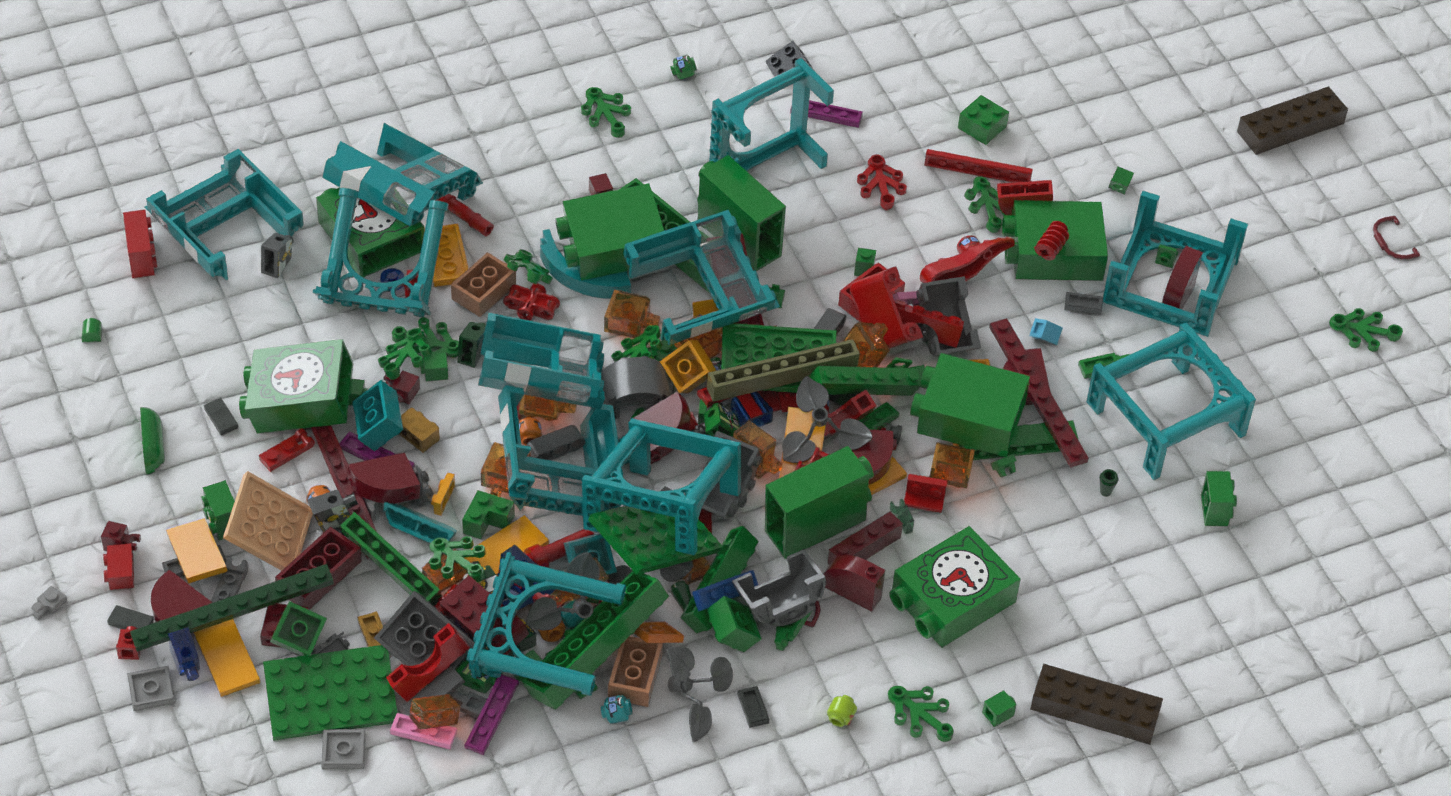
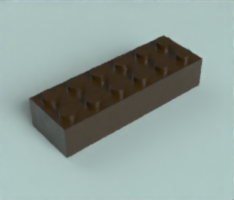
(1292, 120)
(1096, 704)

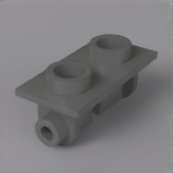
(426, 491)
(334, 643)

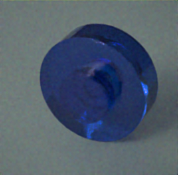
(391, 275)

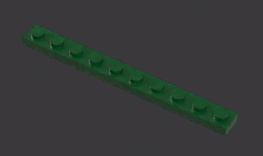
(233, 606)

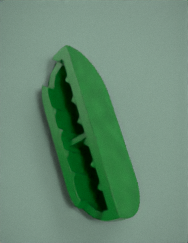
(152, 439)

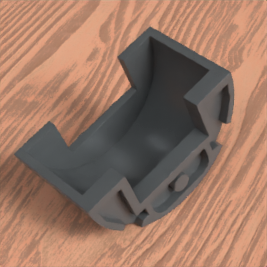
(948, 298)
(635, 383)
(725, 504)
(786, 596)

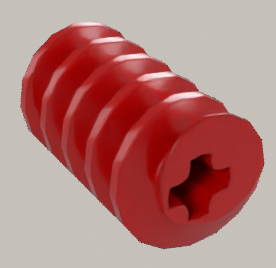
(1052, 240)

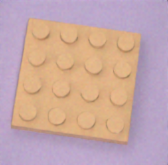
(268, 522)

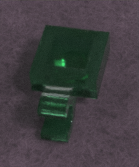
(903, 515)

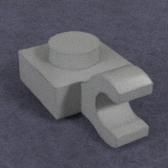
(49, 600)

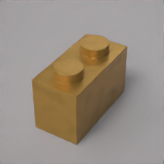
(419, 430)

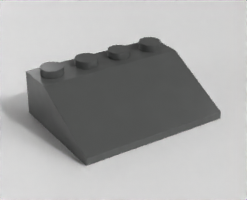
(412, 629)

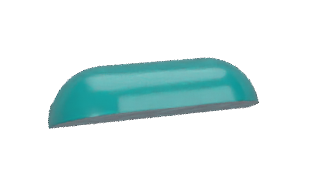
(417, 523)

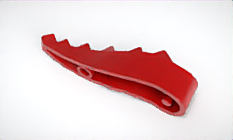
(967, 263)

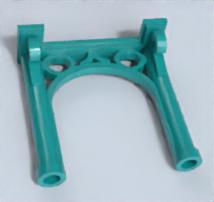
(420, 293)
(524, 575)

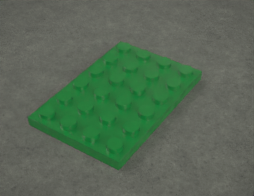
(755, 343)
(648, 538)
(329, 692)

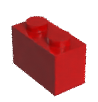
(119, 566)

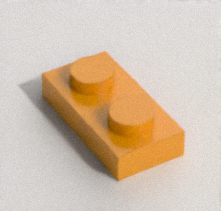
(445, 489)

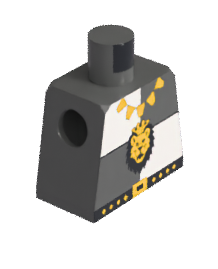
(276, 254)
(331, 509)

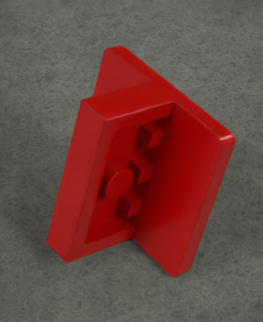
(925, 493)

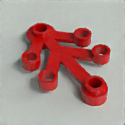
(878, 164)

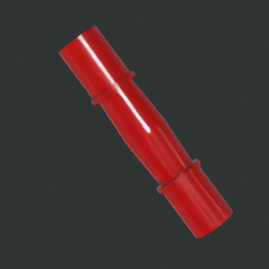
(463, 212)

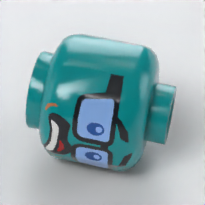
(616, 709)

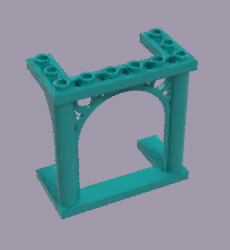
(729, 119)
(1145, 228)
(1182, 349)
(685, 508)

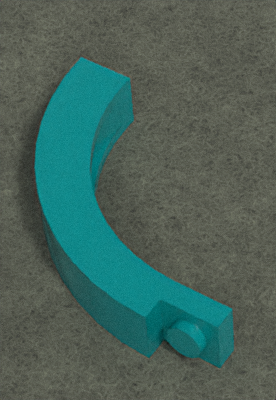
(569, 277)

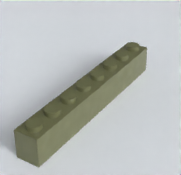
(779, 370)

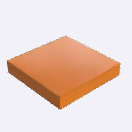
(658, 633)

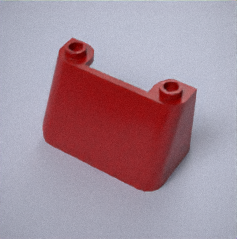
(877, 305)

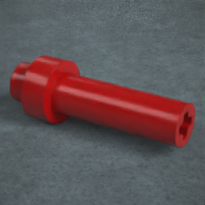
(549, 553)

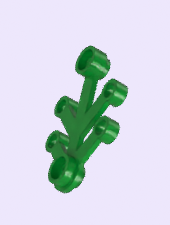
(596, 95)
(982, 186)
(524, 259)
(1342, 323)
(650, 334)
(414, 337)
(449, 347)
(443, 546)
(920, 710)

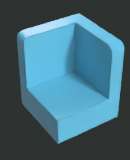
(1046, 331)

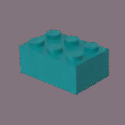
(377, 415)

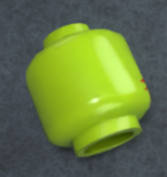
(841, 710)

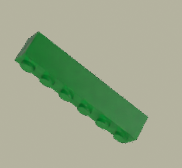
(873, 379)
(1027, 441)
(389, 558)
(727, 563)

